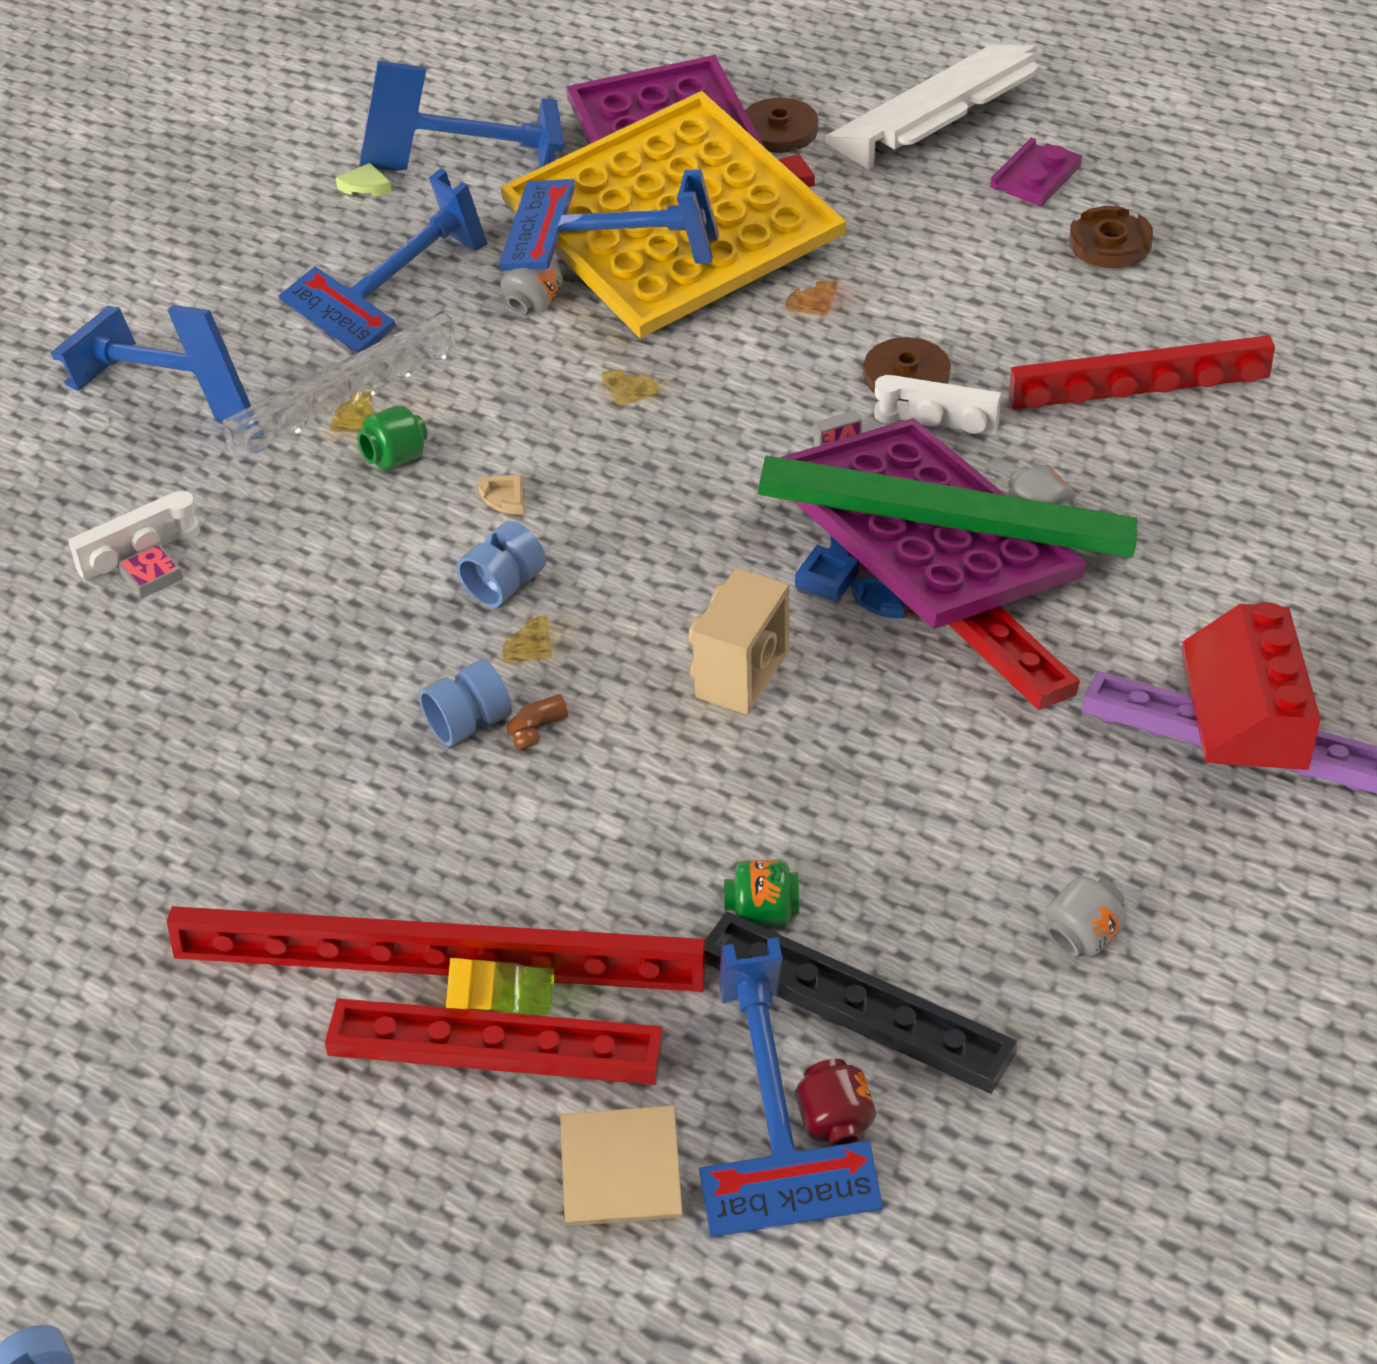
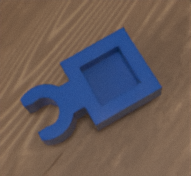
(827, 571)

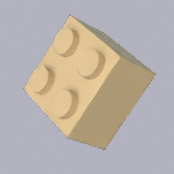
(740, 640)

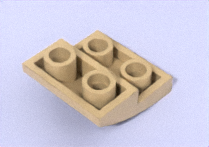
(620, 1166)

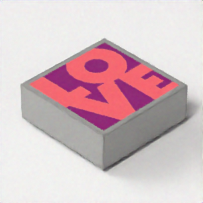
(837, 428)
(150, 570)

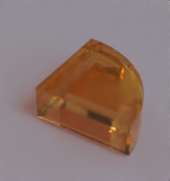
(813, 300)

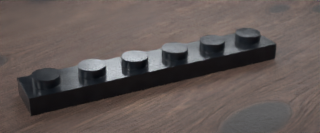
(872, 1006)

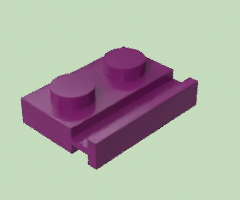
(1036, 171)

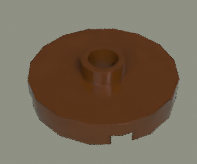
(783, 123)
(1110, 237)
(908, 359)

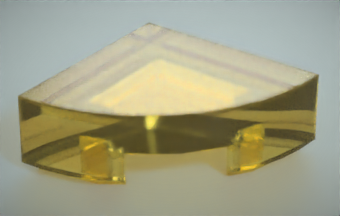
(629, 388)
(353, 412)
(529, 642)

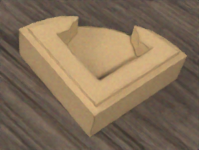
(504, 492)

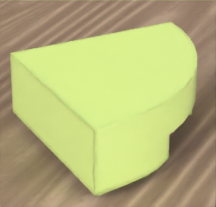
(364, 180)

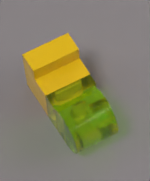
(499, 986)

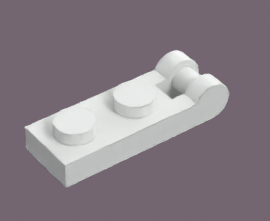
(937, 404)
(107, 544)

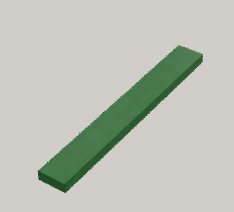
(948, 506)

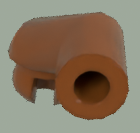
(534, 715)

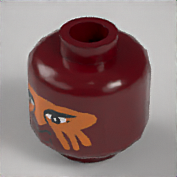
(835, 1102)

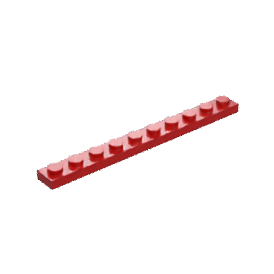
(428, 946)

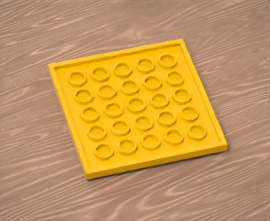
(650, 273)

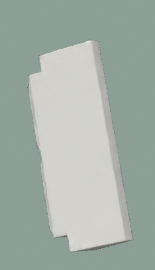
(936, 101)

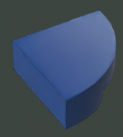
(877, 596)

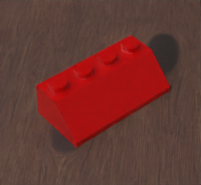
(1252, 689)

